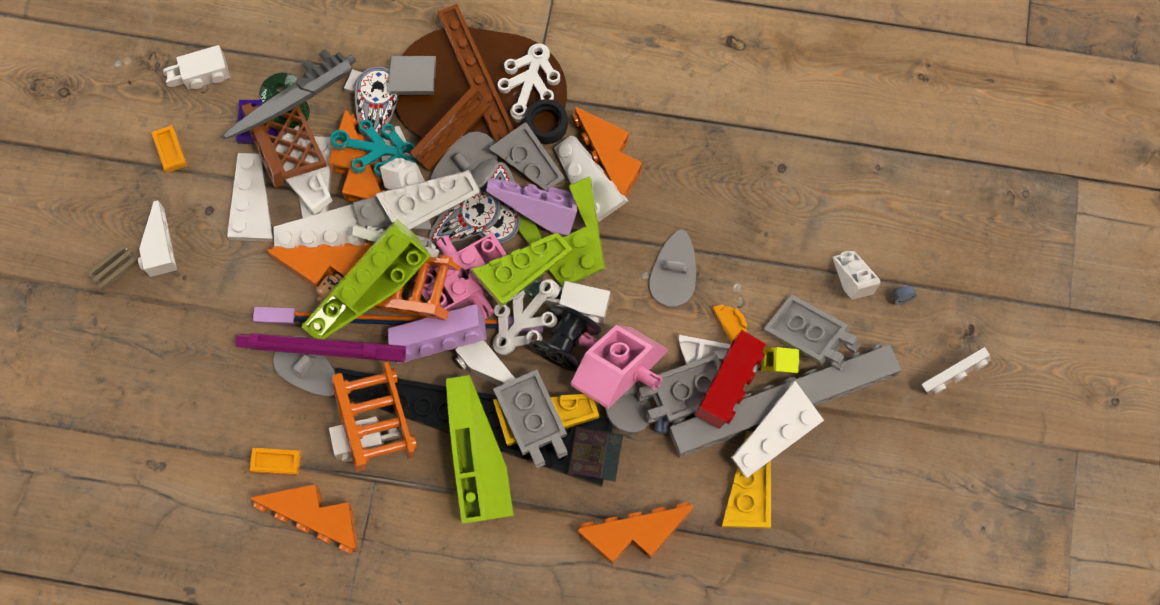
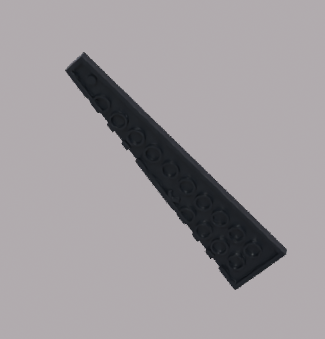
(429, 406)

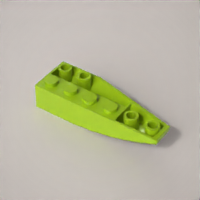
(370, 281)
(477, 459)

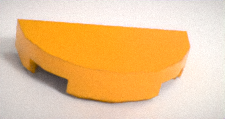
(731, 320)

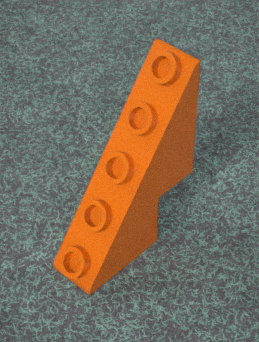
(607, 147)
(356, 185)
(318, 262)
(305, 508)
(643, 531)

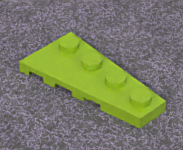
(513, 273)

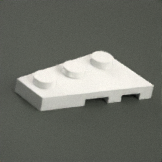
(957, 372)

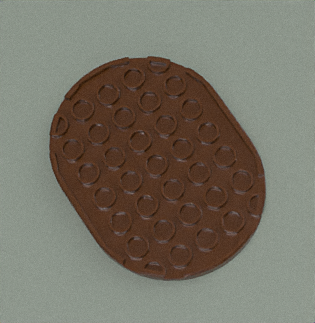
(423, 112)

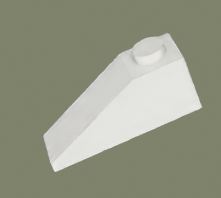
(156, 245)
(483, 363)

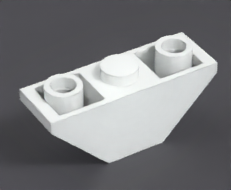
(855, 275)

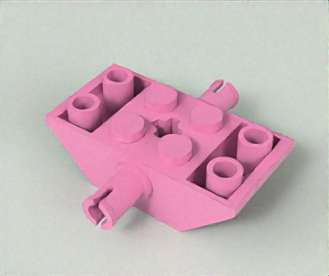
(457, 291)
(617, 364)

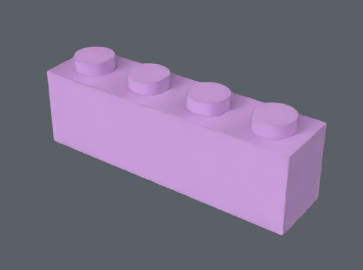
(434, 336)

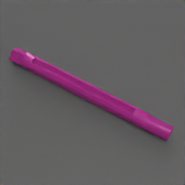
(322, 347)

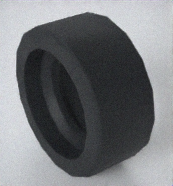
(551, 106)

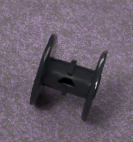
(564, 337)

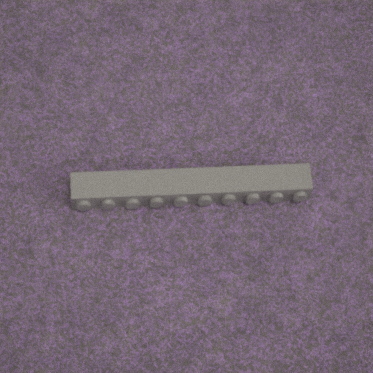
(818, 386)

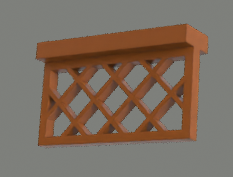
(451, 128)
(271, 157)

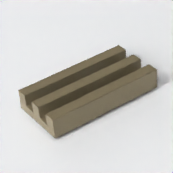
(110, 264)

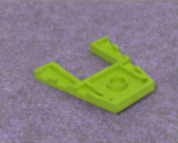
(587, 251)

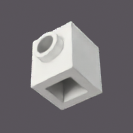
(399, 173)

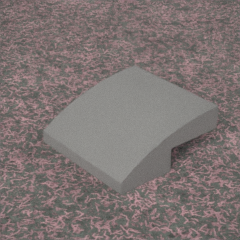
(412, 75)

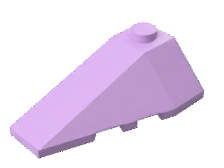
(550, 208)

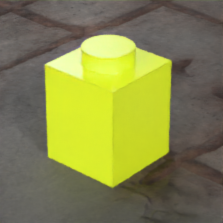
(780, 360)

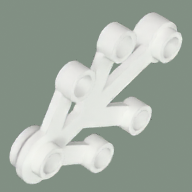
(529, 78)
(523, 319)

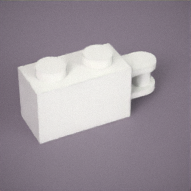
(198, 69)
(585, 299)
(340, 442)

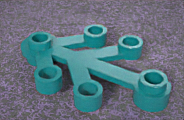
(376, 148)

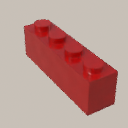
(730, 380)

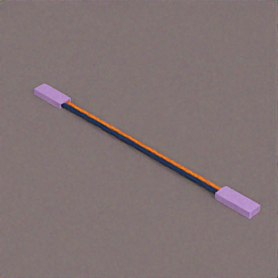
(271, 315)

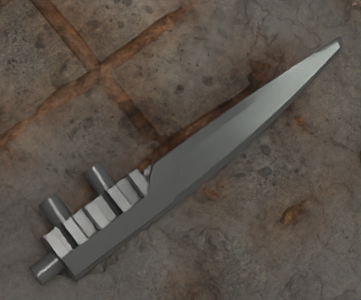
(312, 83)

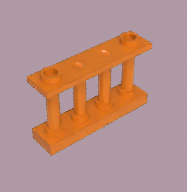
(414, 305)
(356, 432)

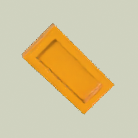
(169, 149)
(275, 461)

